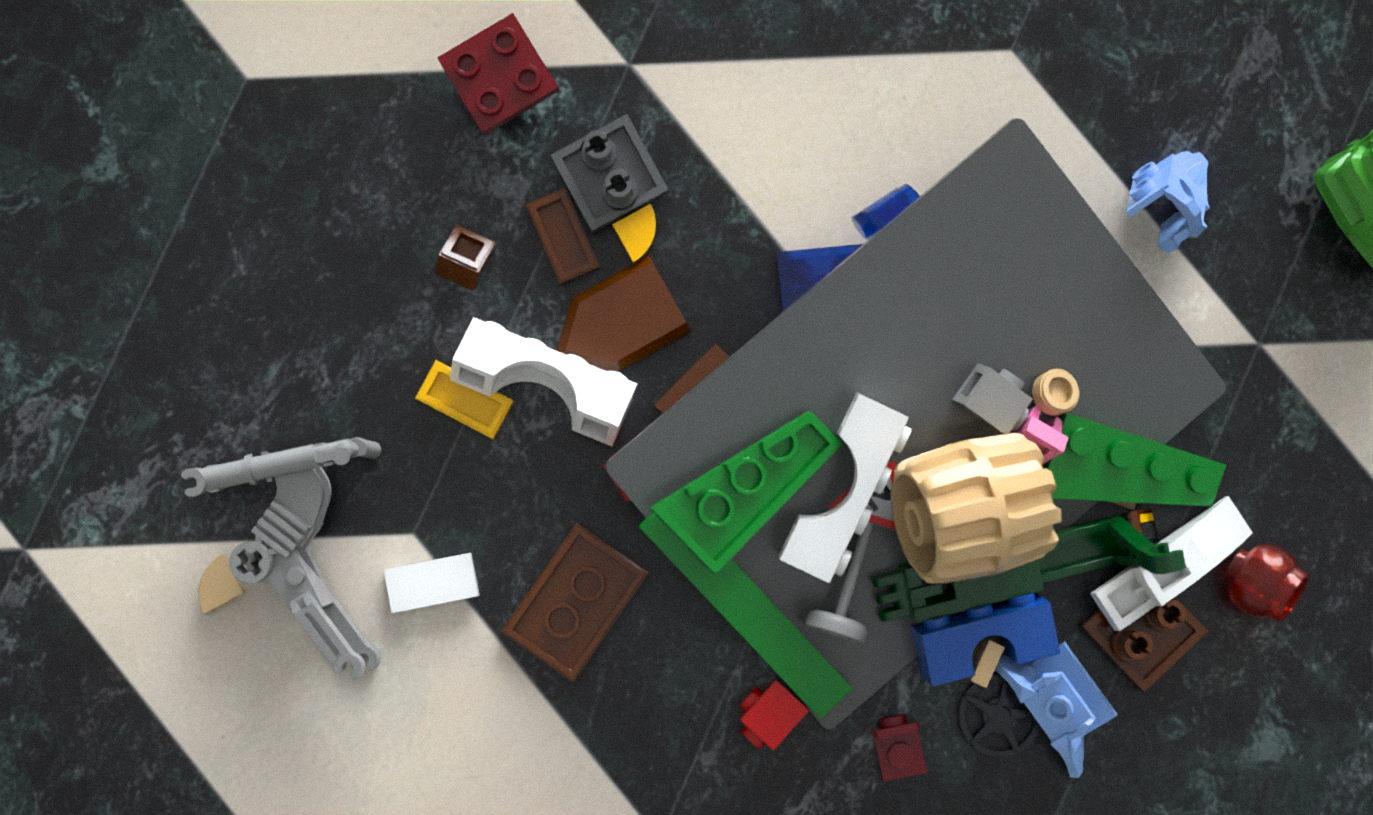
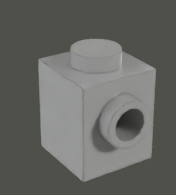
(994, 398)

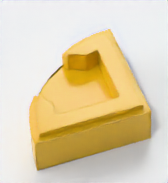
(637, 232)

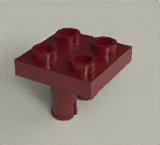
(498, 74)

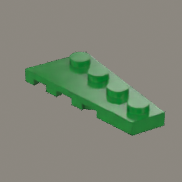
(1124, 467)
(736, 498)

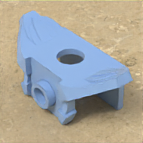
(1183, 182)
(1061, 701)

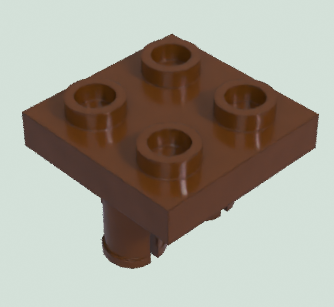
(1149, 643)

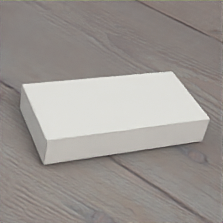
(431, 582)

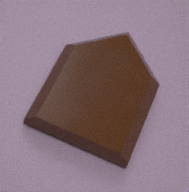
(622, 319)

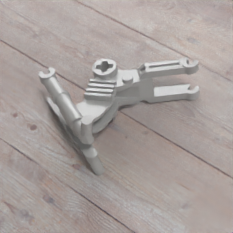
(285, 536)

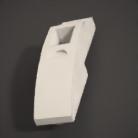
(1205, 544)

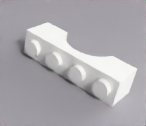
(495, 358)
(820, 540)

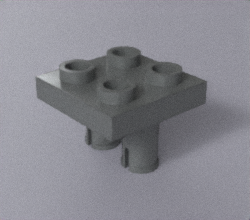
(609, 173)

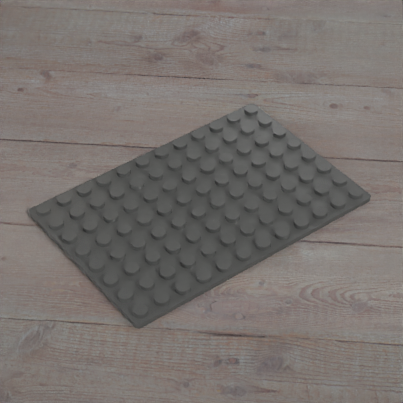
(981, 270)

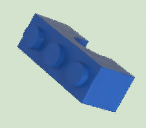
(948, 642)

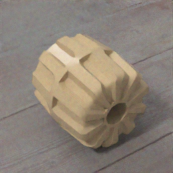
(974, 508)

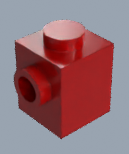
(770, 715)

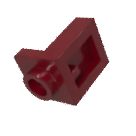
(898, 747)

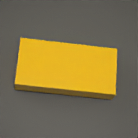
(463, 404)

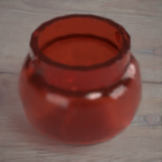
(1266, 582)

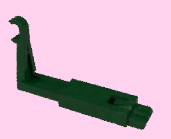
(1078, 551)

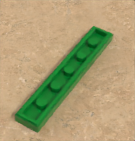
(757, 622)

